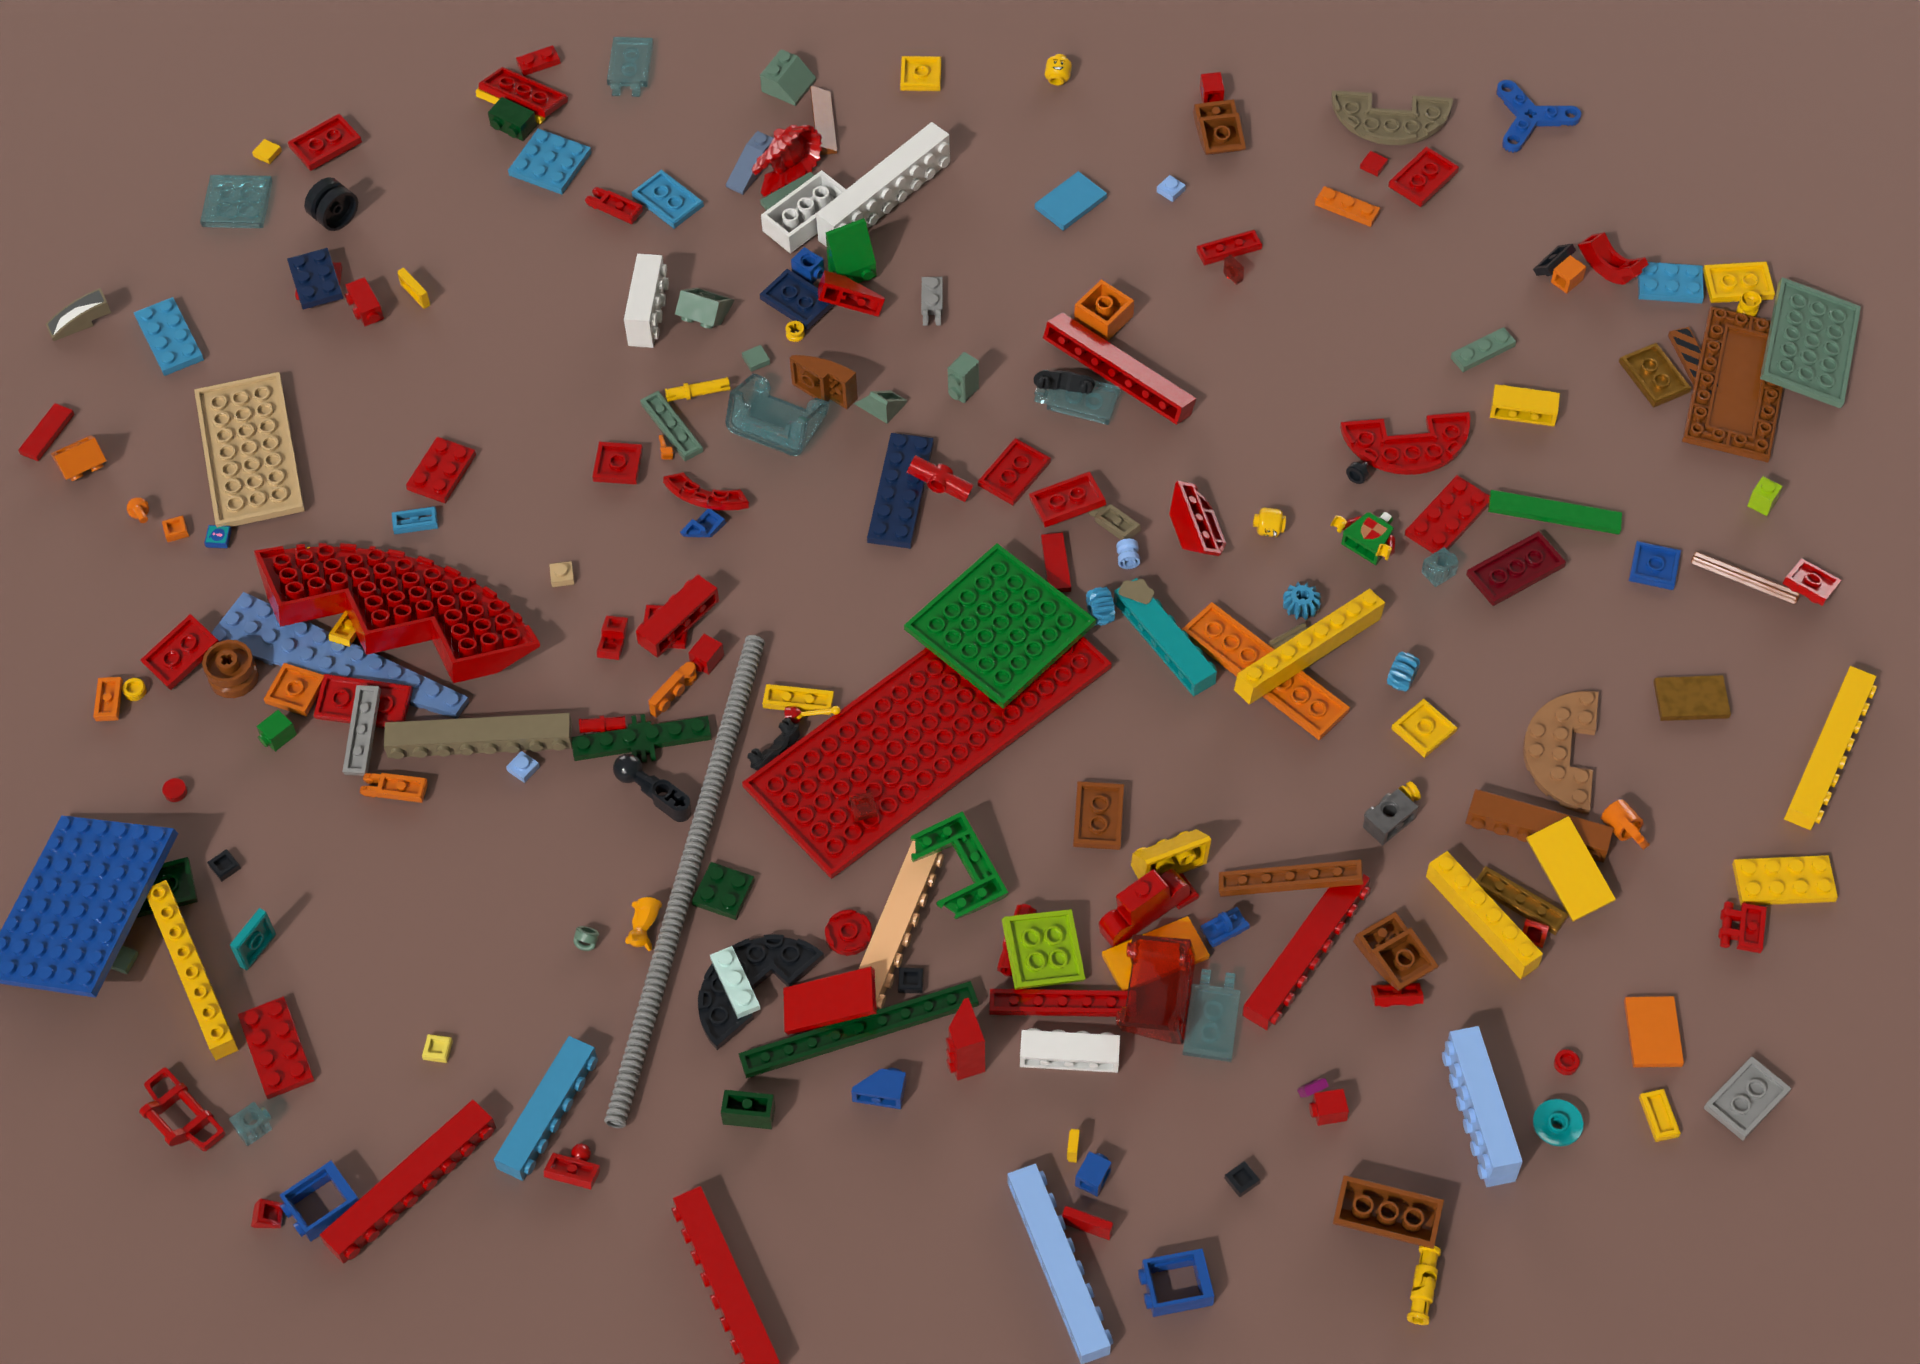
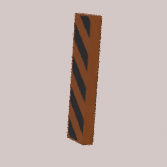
(1688, 352)

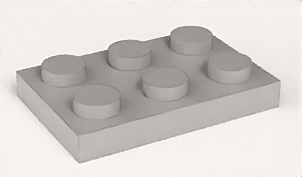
(1747, 1098)

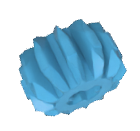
(1301, 600)
(1101, 605)
(1403, 671)

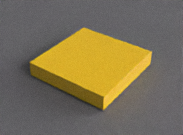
(920, 73)
(1424, 728)

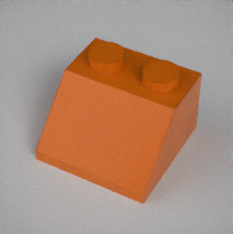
(79, 457)

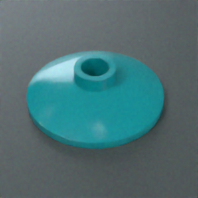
(1562, 1113)

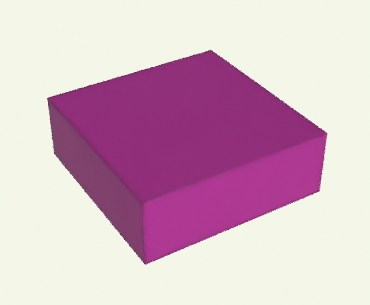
(1312, 1087)

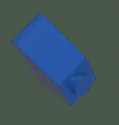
(881, 1089)

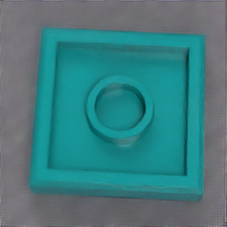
(253, 939)

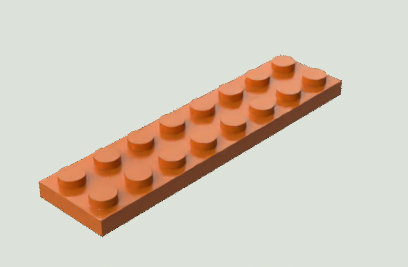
(1238, 648)

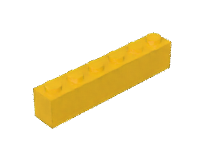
(1484, 915)

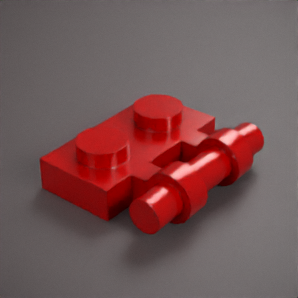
(1751, 927)

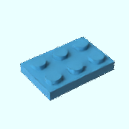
(1671, 283)

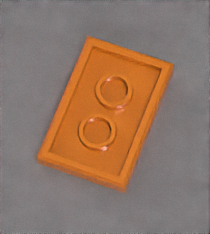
(1653, 1031)

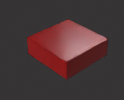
(1373, 163)

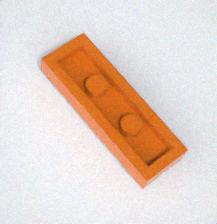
(1347, 206)

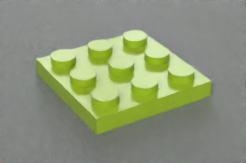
(1043, 949)

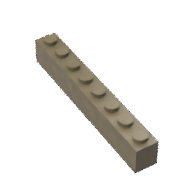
(478, 735)

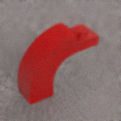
(1607, 262)

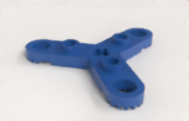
(1521, 106)

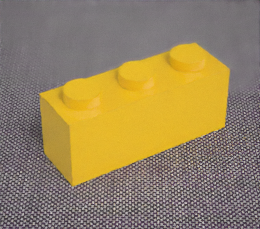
(1524, 405)

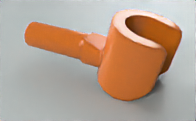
(666, 452)

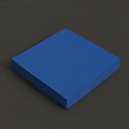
(1654, 565)

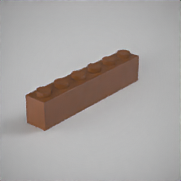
(1522, 819)

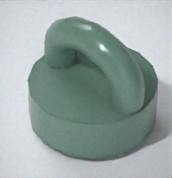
(585, 935)

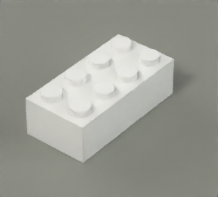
(794, 217)
(645, 300)

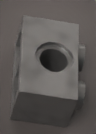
(1384, 827)

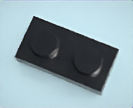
(1552, 260)

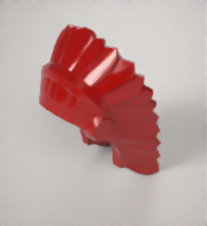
(791, 156)

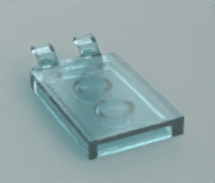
(629, 64)
(1096, 406)
(1212, 1019)

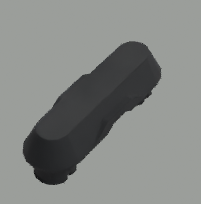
(1064, 380)
(789, 735)

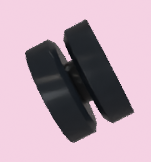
(331, 204)

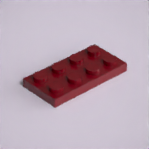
(1516, 568)

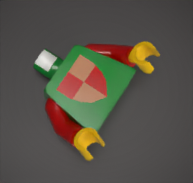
(1367, 535)

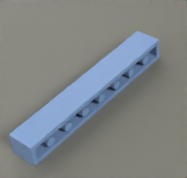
(1059, 1264)

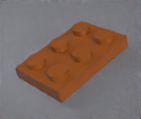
(1098, 815)

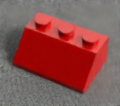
(965, 1043)

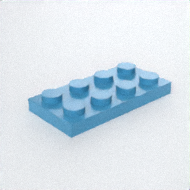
(168, 336)

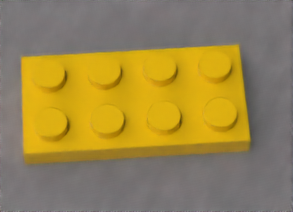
(1785, 880)

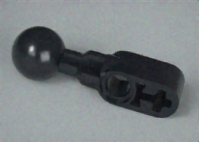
(675, 803)

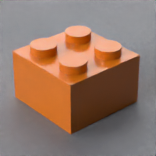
(1104, 310)

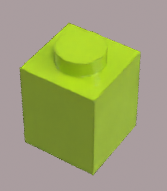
(1764, 496)

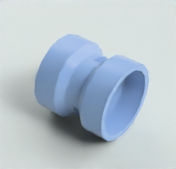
(1128, 555)

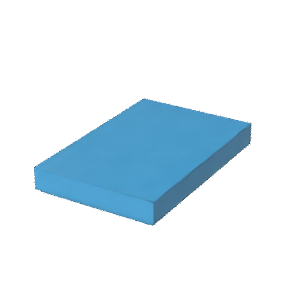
(667, 199)
(1070, 200)

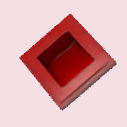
(267, 1214)

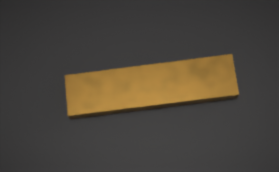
(1521, 900)

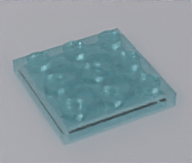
(236, 201)

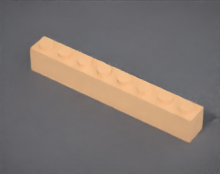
(898, 918)

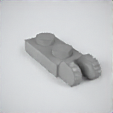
(932, 299)

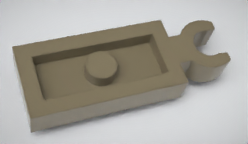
(1115, 522)

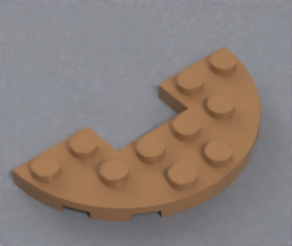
(1549, 748)

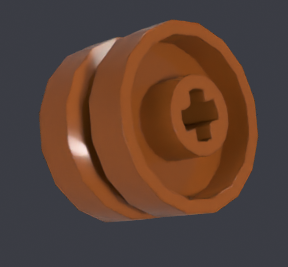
(230, 668)

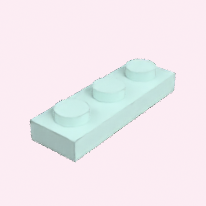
(735, 982)

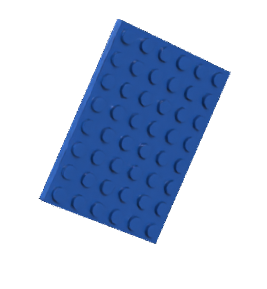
(80, 904)

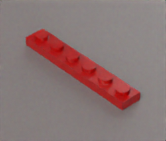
(1056, 1002)

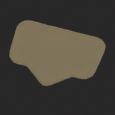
(1136, 591)

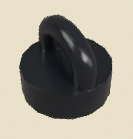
(1357, 472)

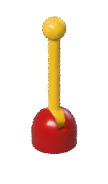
(796, 714)

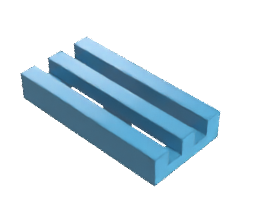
(414, 523)

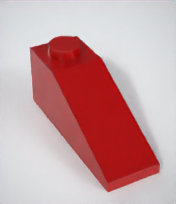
(849, 294)

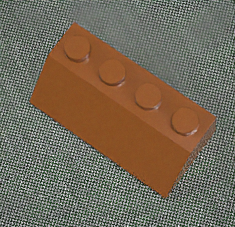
(1388, 1212)

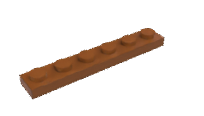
(1291, 878)

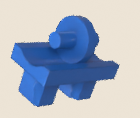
(1224, 927)

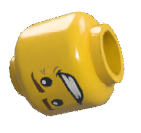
(1058, 69)
(1269, 522)

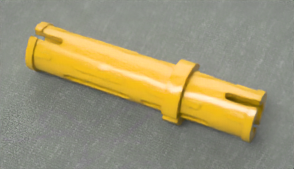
(697, 389)

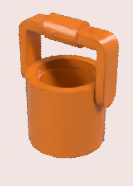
(1625, 822)

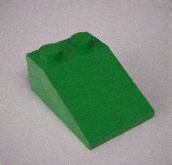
(851, 252)

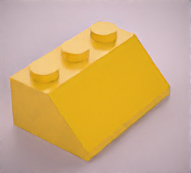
(1180, 853)

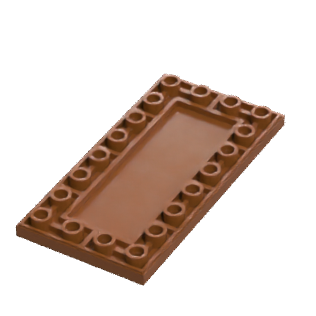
(1746, 411)

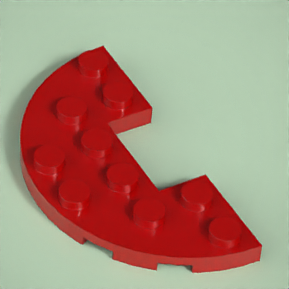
(1411, 452)

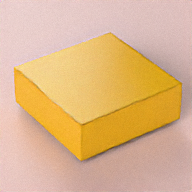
(266, 151)
(1073, 1143)

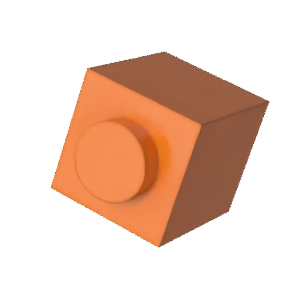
(1568, 274)

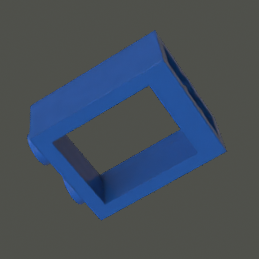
(308, 1186)
(1173, 1261)

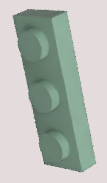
(1483, 349)

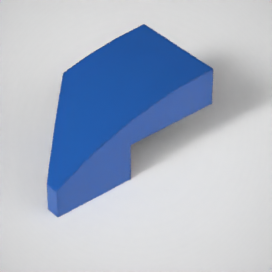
(705, 526)

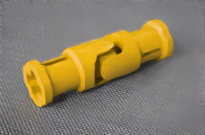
(1423, 1285)

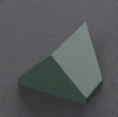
(882, 404)

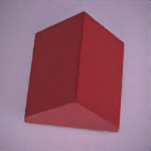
(1535, 932)

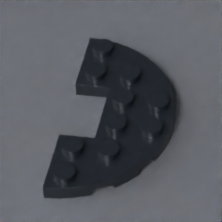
(759, 959)

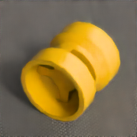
(1749, 303)

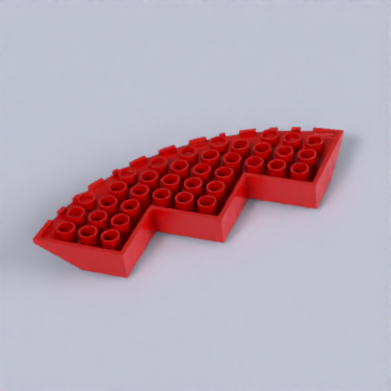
(397, 604)

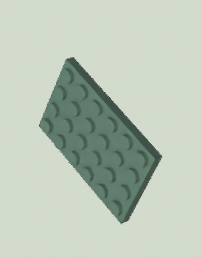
(1810, 342)

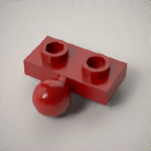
(573, 1169)

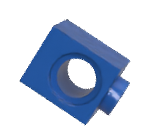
(808, 265)
(1093, 1173)

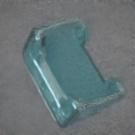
(771, 420)

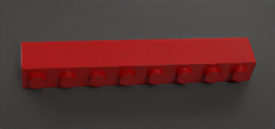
(1119, 368)
(1303, 953)
(408, 1182)
(723, 1278)

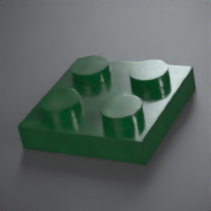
(723, 890)

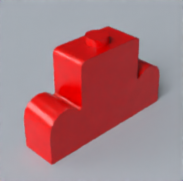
(1143, 904)

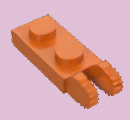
(671, 688)
(395, 787)

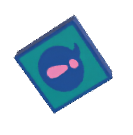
(217, 536)

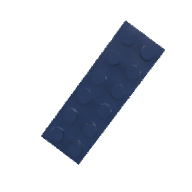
(899, 492)

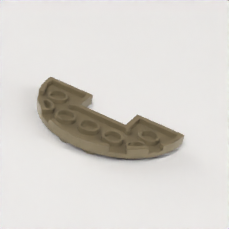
(1391, 125)

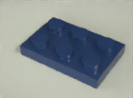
(315, 278)
(795, 299)

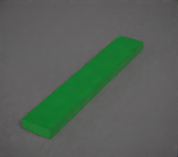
(1555, 512)

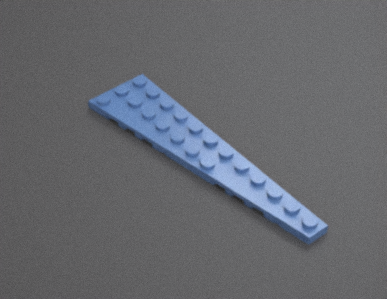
(309, 648)

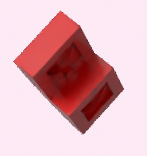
(612, 637)

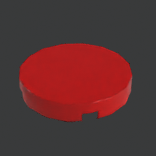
(848, 932)

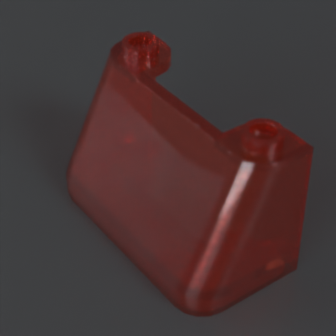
(1158, 988)

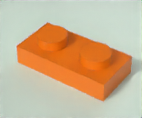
(108, 699)

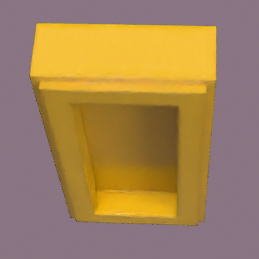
(413, 288)
(1659, 1115)

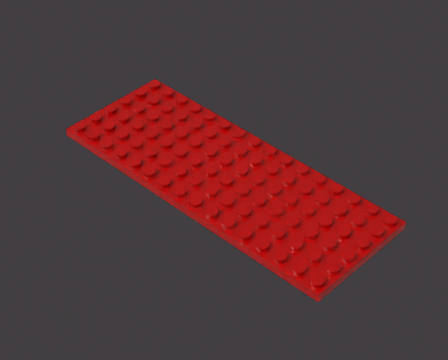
(905, 745)

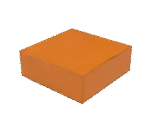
(175, 528)

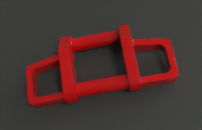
(158, 1106)

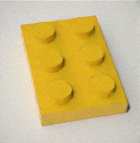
(1729, 281)

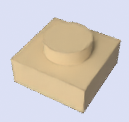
(561, 574)

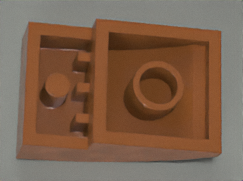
(1219, 127)
(824, 379)
(1395, 951)

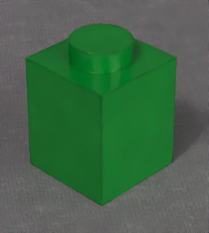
(276, 731)

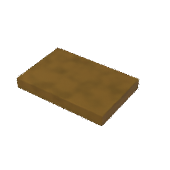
(1654, 375)
(1692, 698)

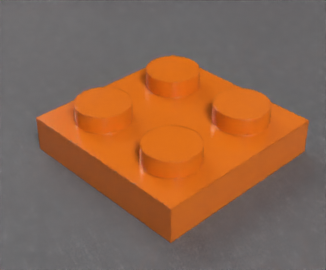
(294, 689)

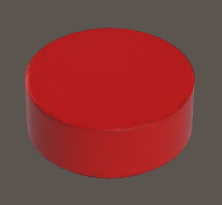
(174, 790)
(1566, 1062)

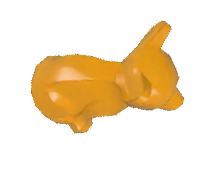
(645, 914)

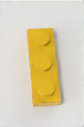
(805, 699)

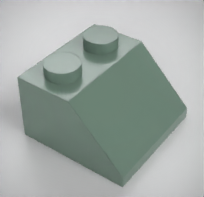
(786, 78)
(702, 307)

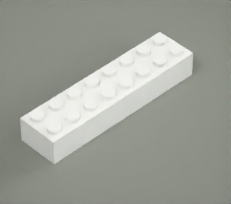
(888, 181)

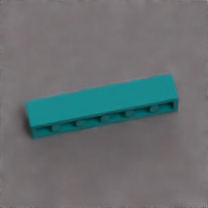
(1169, 642)

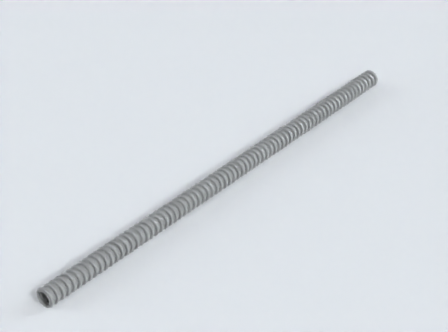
(684, 884)

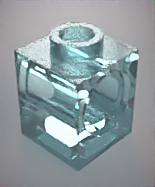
(1434, 569)
(247, 1132)

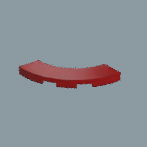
(691, 492)

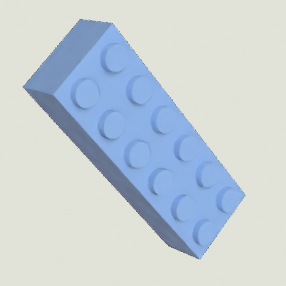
(1482, 1107)

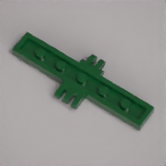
(641, 738)

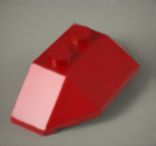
(1195, 521)

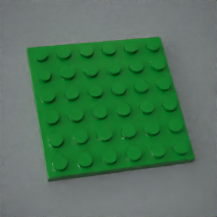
(1000, 625)

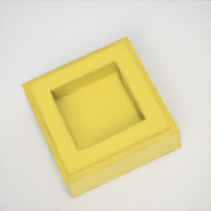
(437, 1048)

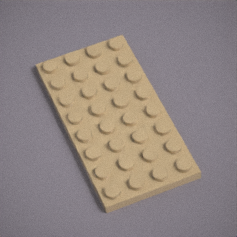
(248, 450)

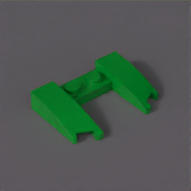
(958, 833)

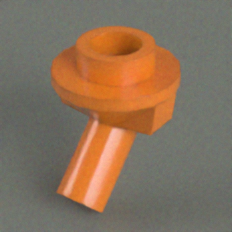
(138, 509)

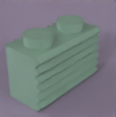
(963, 377)

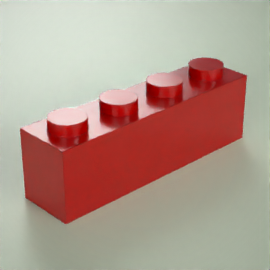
(677, 615)

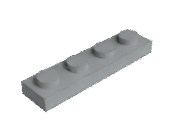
(361, 730)

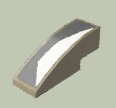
(78, 315)

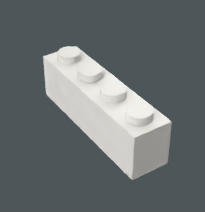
(1069, 1050)

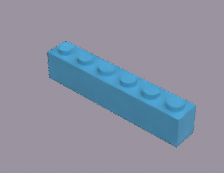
(545, 1108)

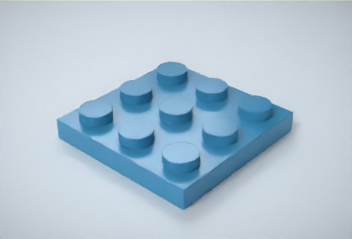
(549, 161)

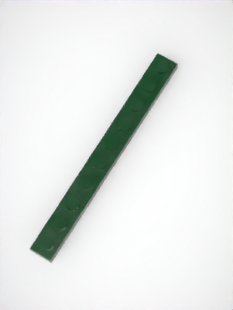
(856, 1031)

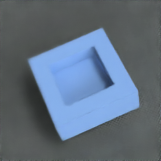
(1171, 188)
(523, 766)

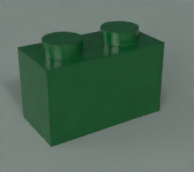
(512, 119)
(748, 1109)

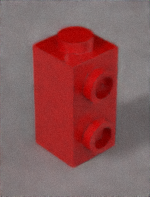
(364, 302)

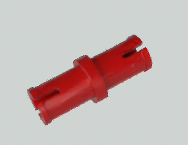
(602, 724)

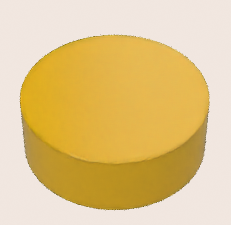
(134, 689)

